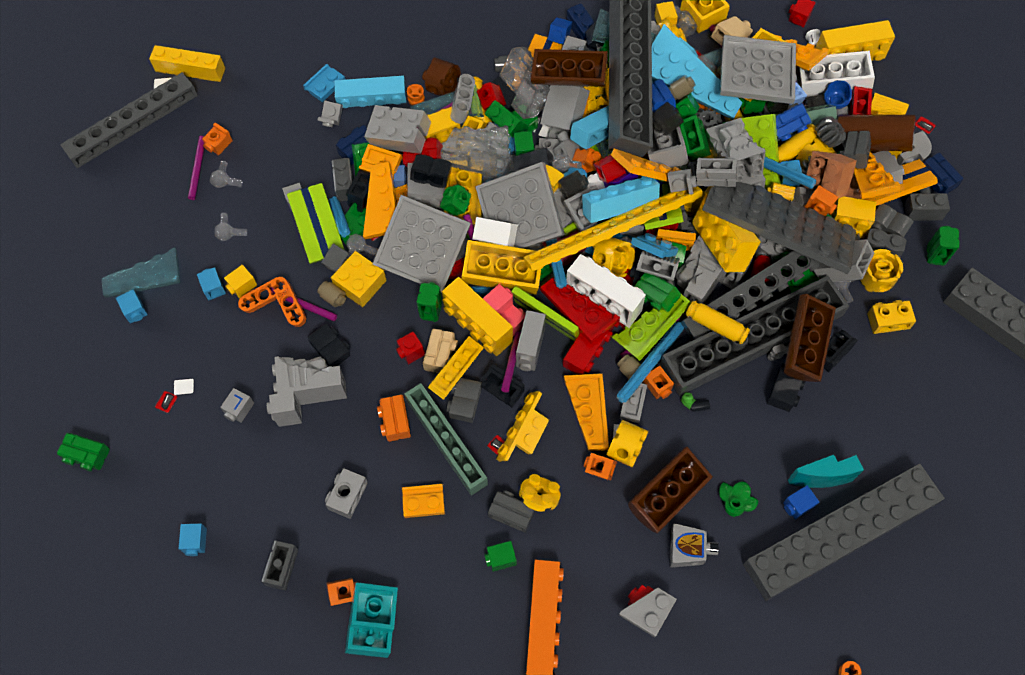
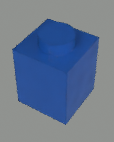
(559, 30)
(800, 502)

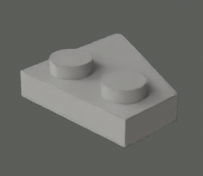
(650, 611)

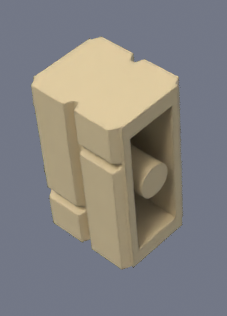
(439, 350)

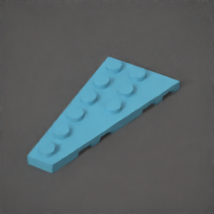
(674, 59)

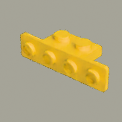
(526, 429)

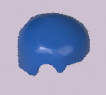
(838, 94)

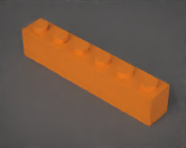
(544, 618)

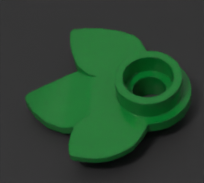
(737, 495)

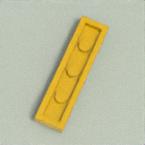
(455, 367)

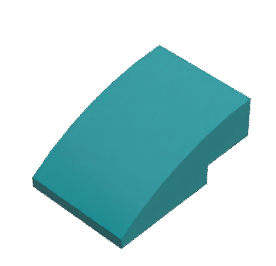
(827, 472)
(371, 620)

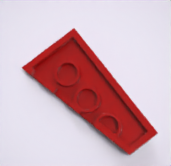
(589, 317)

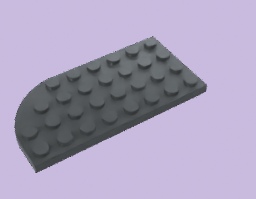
(784, 223)

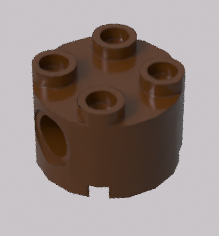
(441, 77)

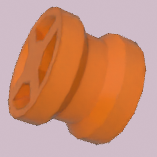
(415, 90)

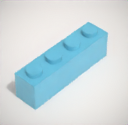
(370, 91)
(591, 129)
(619, 198)

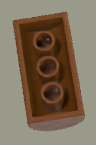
(569, 67)
(886, 131)
(809, 339)
(670, 490)

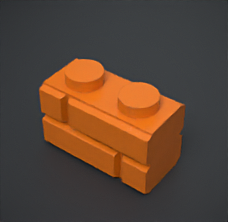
(394, 418)

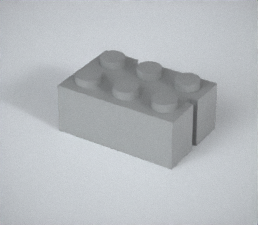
(398, 129)

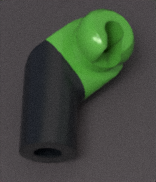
(689, 402)

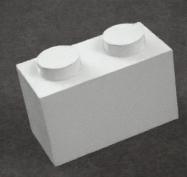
(495, 232)

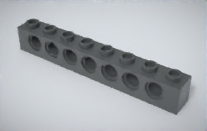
(129, 120)
(757, 283)

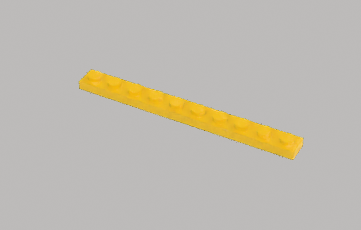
(610, 228)

